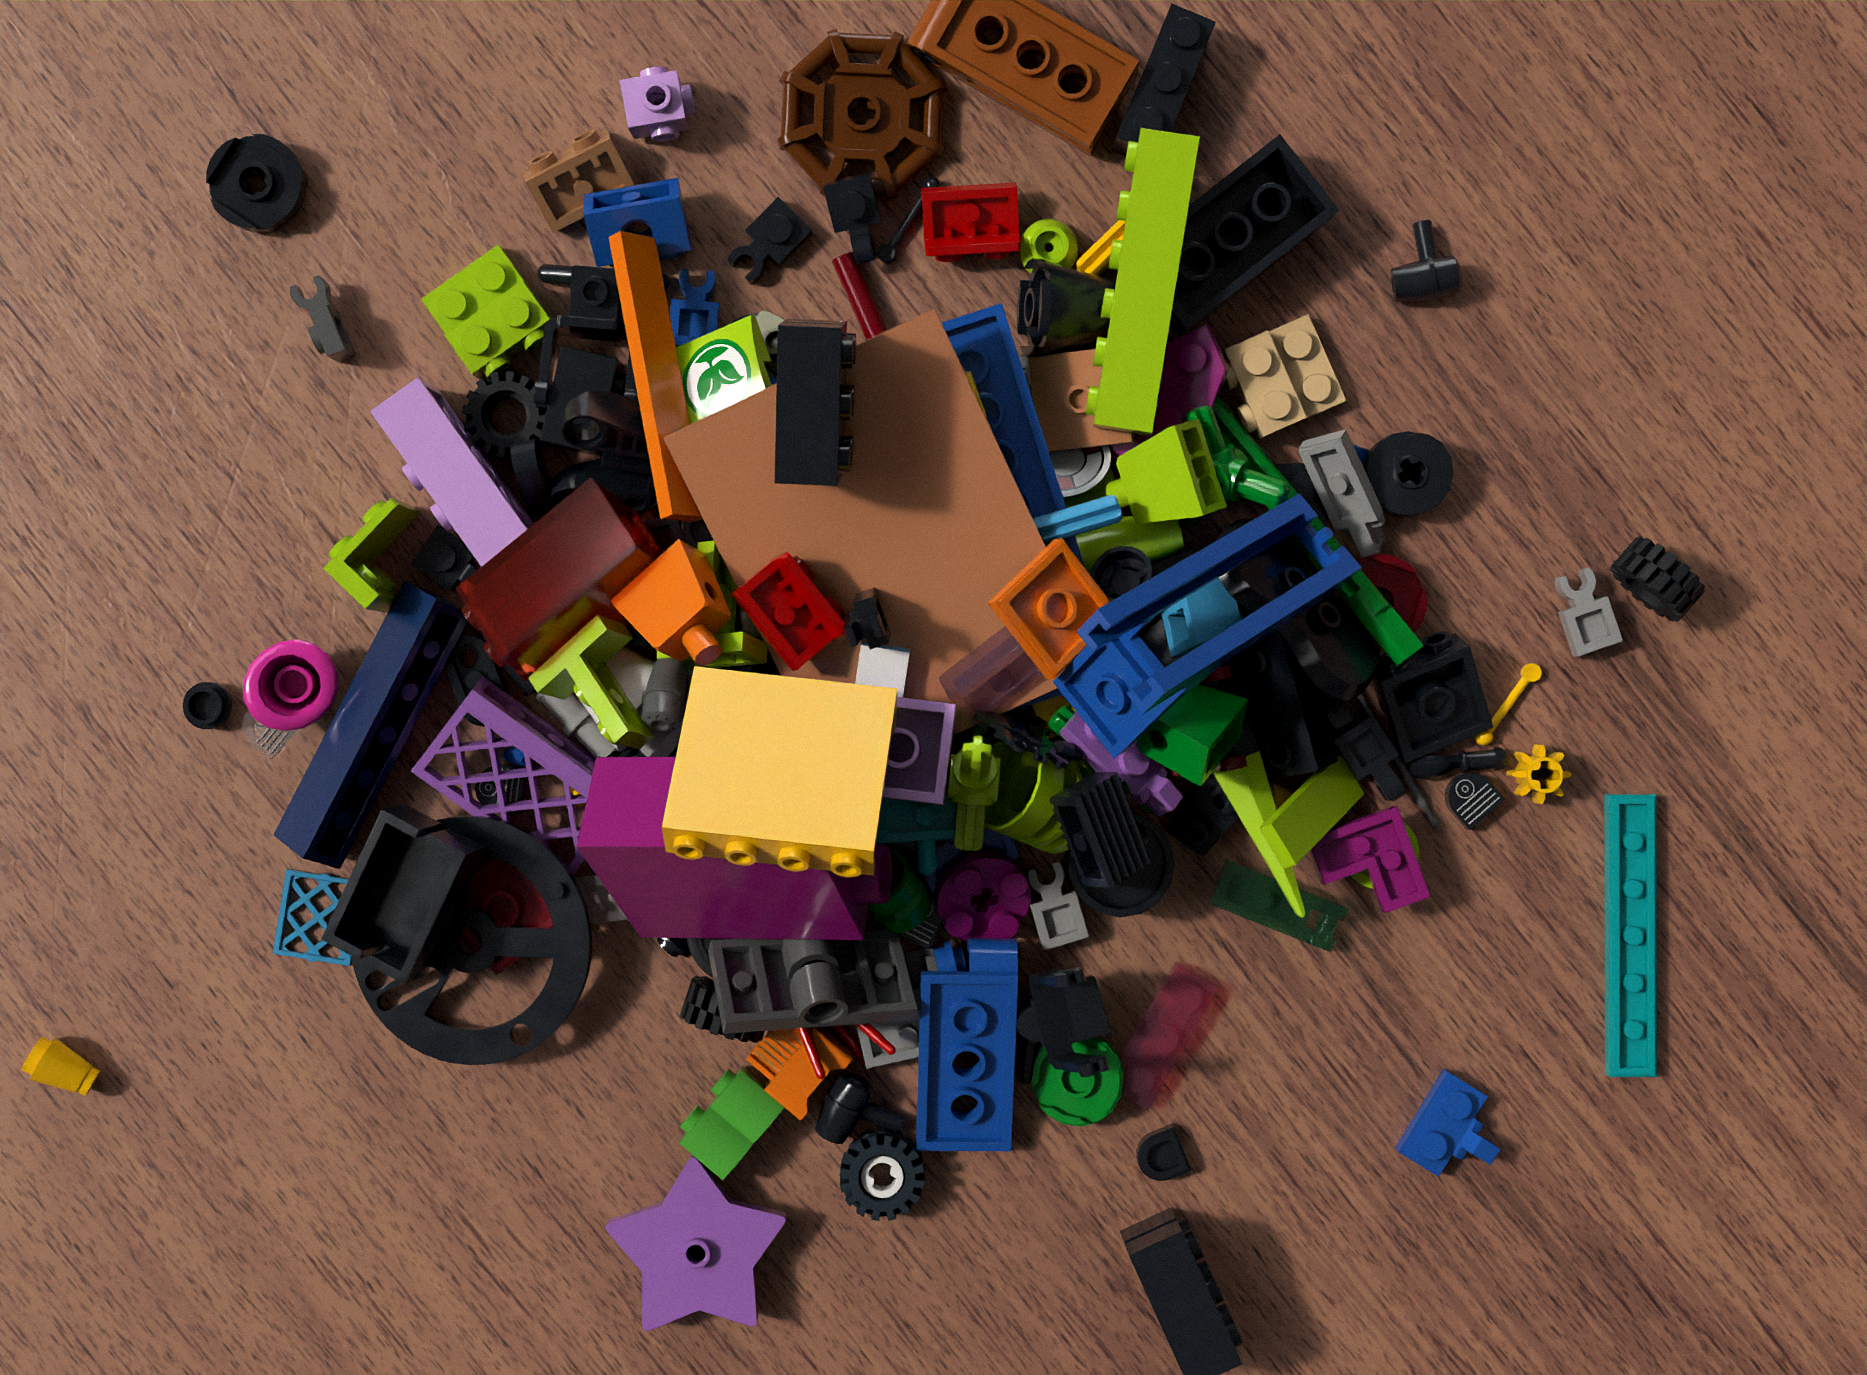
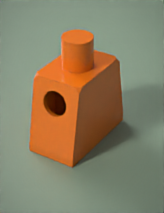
(677, 605)

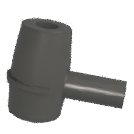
(665, 695)

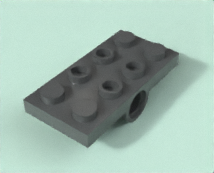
(810, 982)

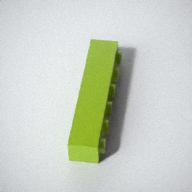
(1145, 281)

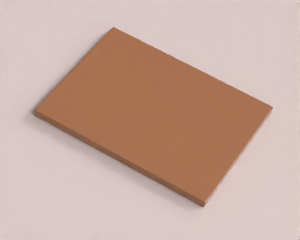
(917, 517)

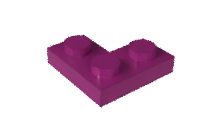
(1380, 847)

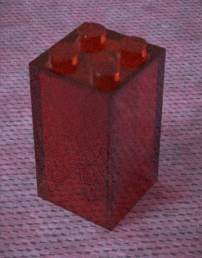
(557, 577)

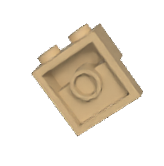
(1281, 378)

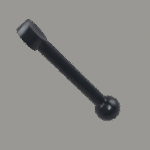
(887, 252)

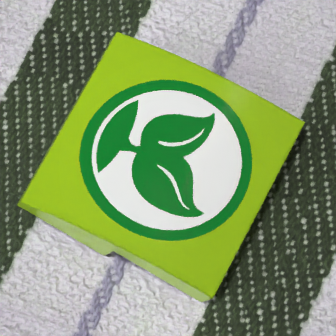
(723, 367)

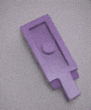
(1140, 772)

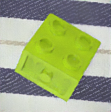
(355, 554)

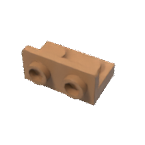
(564, 178)

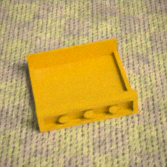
(780, 771)

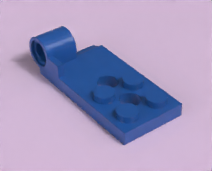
(974, 1014)

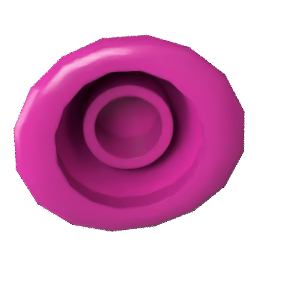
(290, 685)

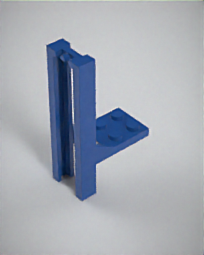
(1121, 683)

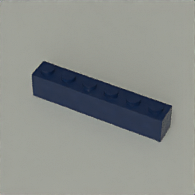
(371, 726)

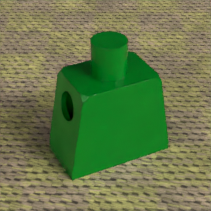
(1196, 733)

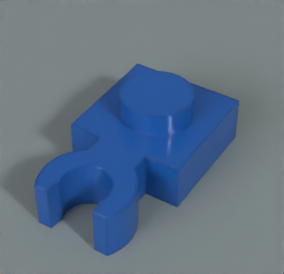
(694, 315)

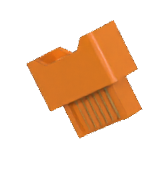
(788, 1067)

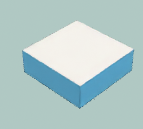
(883, 667)

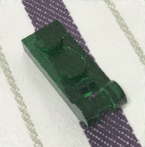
(1263, 902)

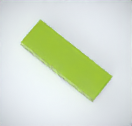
(1311, 812)

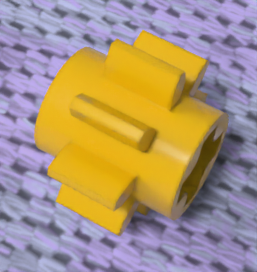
(1539, 787)

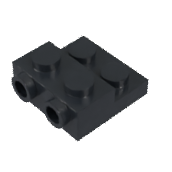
(1432, 696)

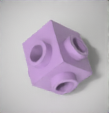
(642, 101)

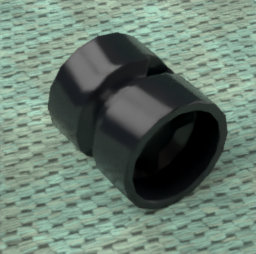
(1121, 571)

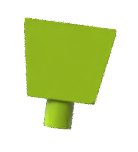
(1169, 476)

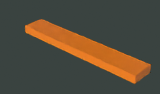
(653, 365)

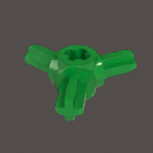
(1234, 468)

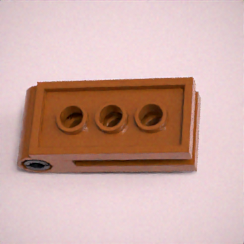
(950, 40)

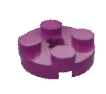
(990, 919)

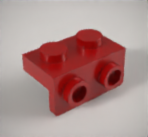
(971, 221)
(790, 609)

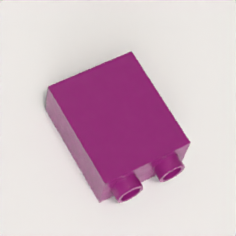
(708, 895)

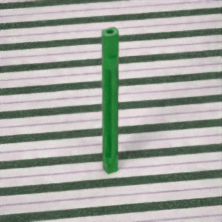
(1357, 592)

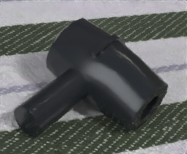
(1431, 275)
(848, 1103)

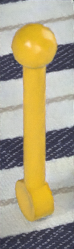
(1529, 673)

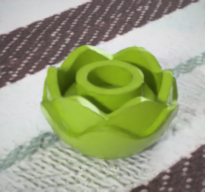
(1053, 233)

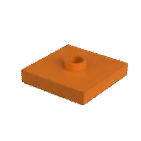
(1048, 607)

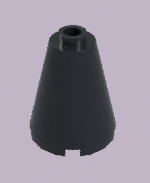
(1060, 308)

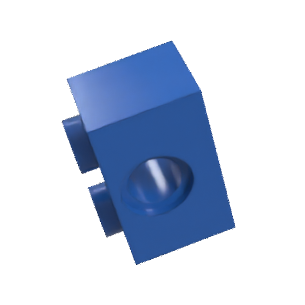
(653, 203)

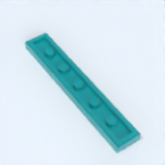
(1630, 935)

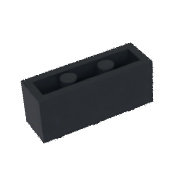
(1166, 75)

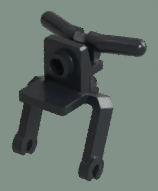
(592, 316)
(1057, 1013)

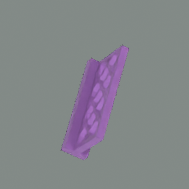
(530, 735)

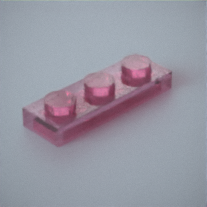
(1164, 1033)

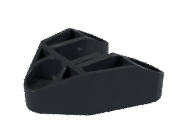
(620, 435)

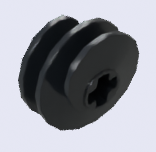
(1431, 468)

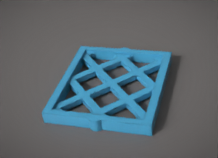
(313, 953)

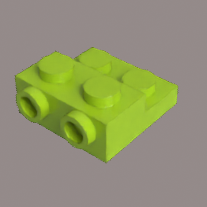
(488, 313)

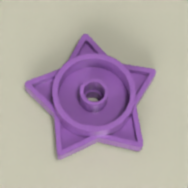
(702, 1215)

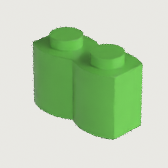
(730, 1122)

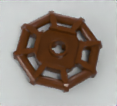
(883, 95)

